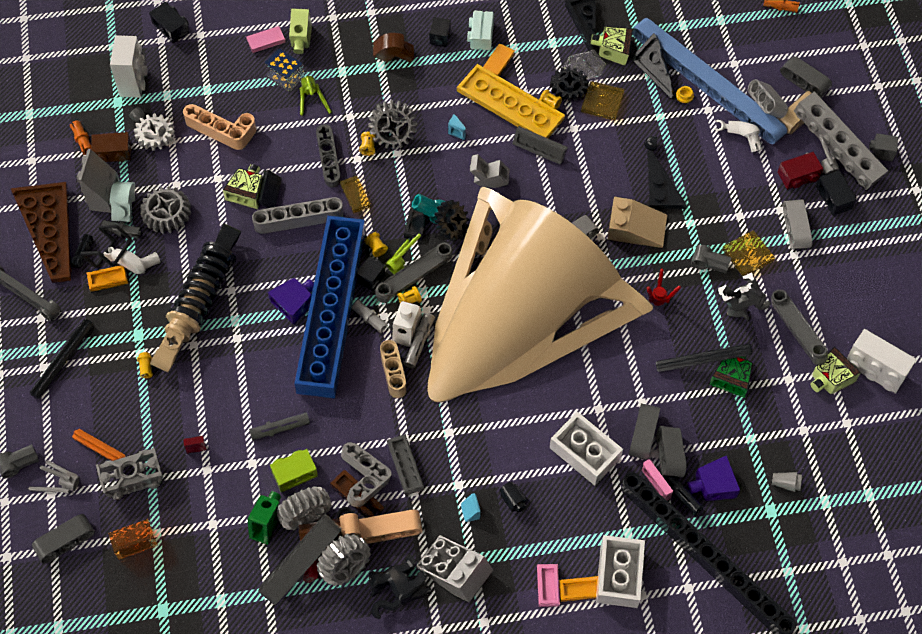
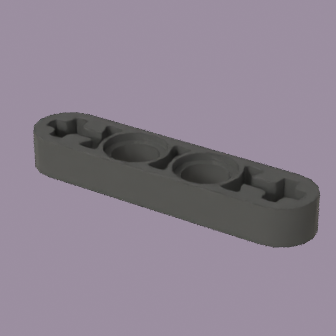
(328, 155)

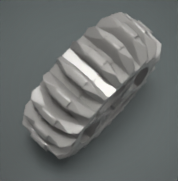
(397, 139)
(163, 202)
(303, 507)
(343, 559)

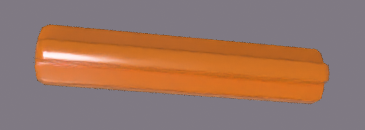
(97, 445)

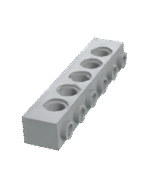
(849, 142)

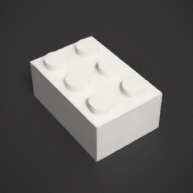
(128, 66)
(880, 361)
(586, 448)
(620, 571)

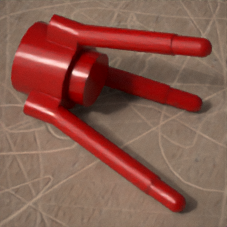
(659, 294)

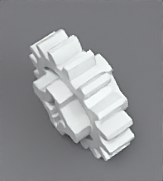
(161, 127)

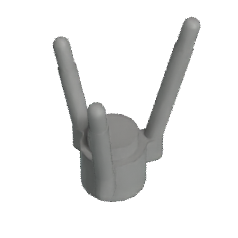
(829, 164)
(67, 479)

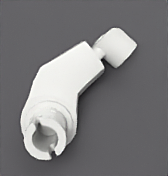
(745, 129)
(133, 262)

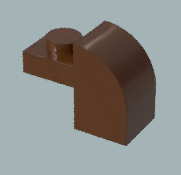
(393, 45)

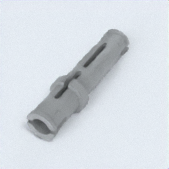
(422, 333)

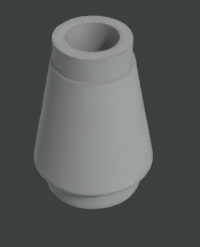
(789, 481)

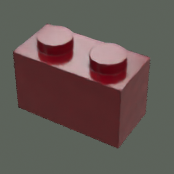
(800, 170)

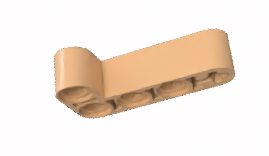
(234, 135)
(383, 526)

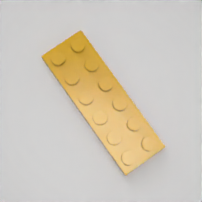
(510, 102)

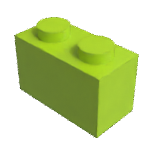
(293, 470)

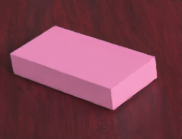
(265, 39)
(657, 480)
(548, 585)

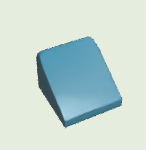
(456, 128)
(471, 508)

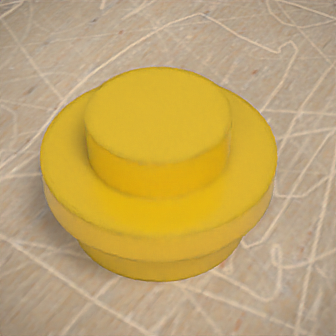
(685, 94)

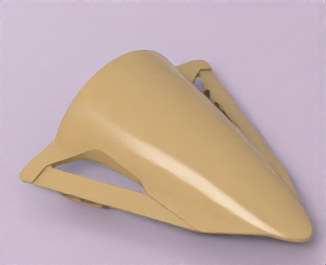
(525, 288)

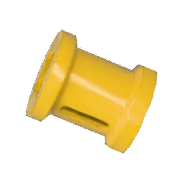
(550, 99)
(367, 143)
(376, 244)
(410, 296)

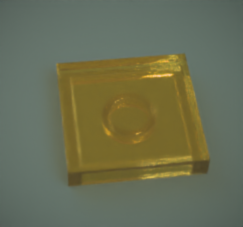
(602, 100)
(748, 253)

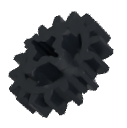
(569, 84)
(451, 220)

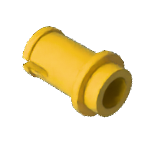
(144, 363)

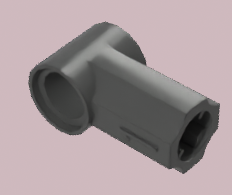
(705, 258)
(12, 462)

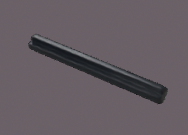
(704, 357)
(61, 358)

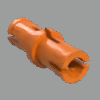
(782, 5)
(81, 137)

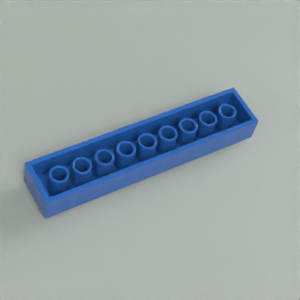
(330, 307)

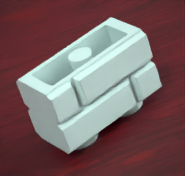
(482, 30)

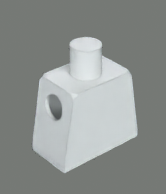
(407, 318)

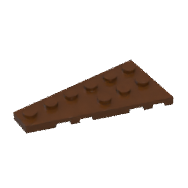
(47, 219)

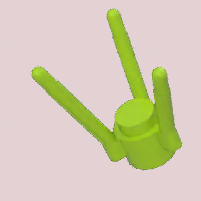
(309, 87)
(396, 263)

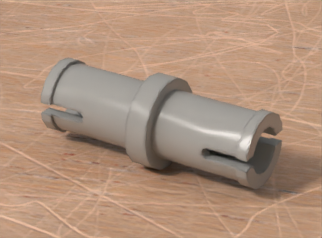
(369, 316)

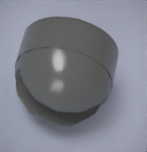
(136, 114)

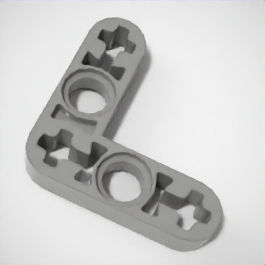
(354, 456)

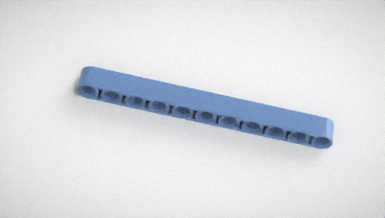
(712, 82)

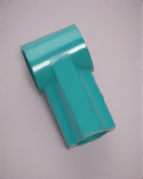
(426, 206)

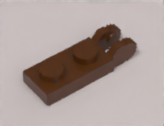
(344, 483)

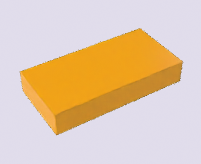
(499, 59)
(107, 278)
(578, 588)

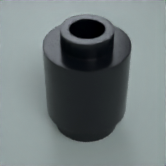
(513, 497)

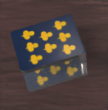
(285, 70)

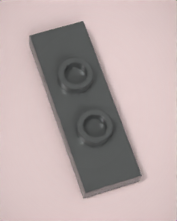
(540, 145)
(405, 464)

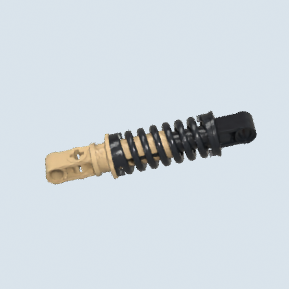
(197, 295)

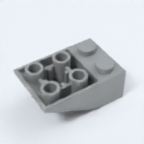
(96, 182)
(455, 568)

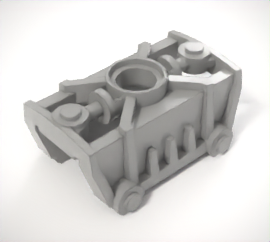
(133, 482)

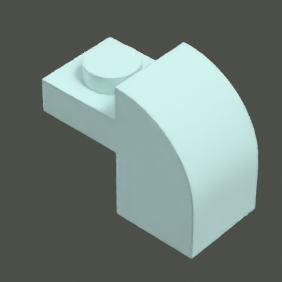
(121, 200)

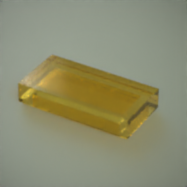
(355, 194)

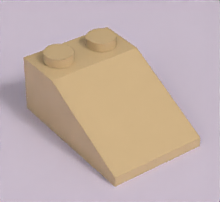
(636, 223)

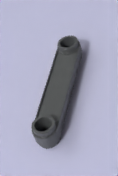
(413, 272)
(48, 309)
(799, 327)

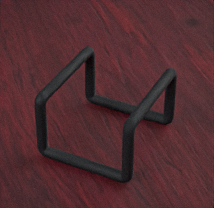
(102, 257)

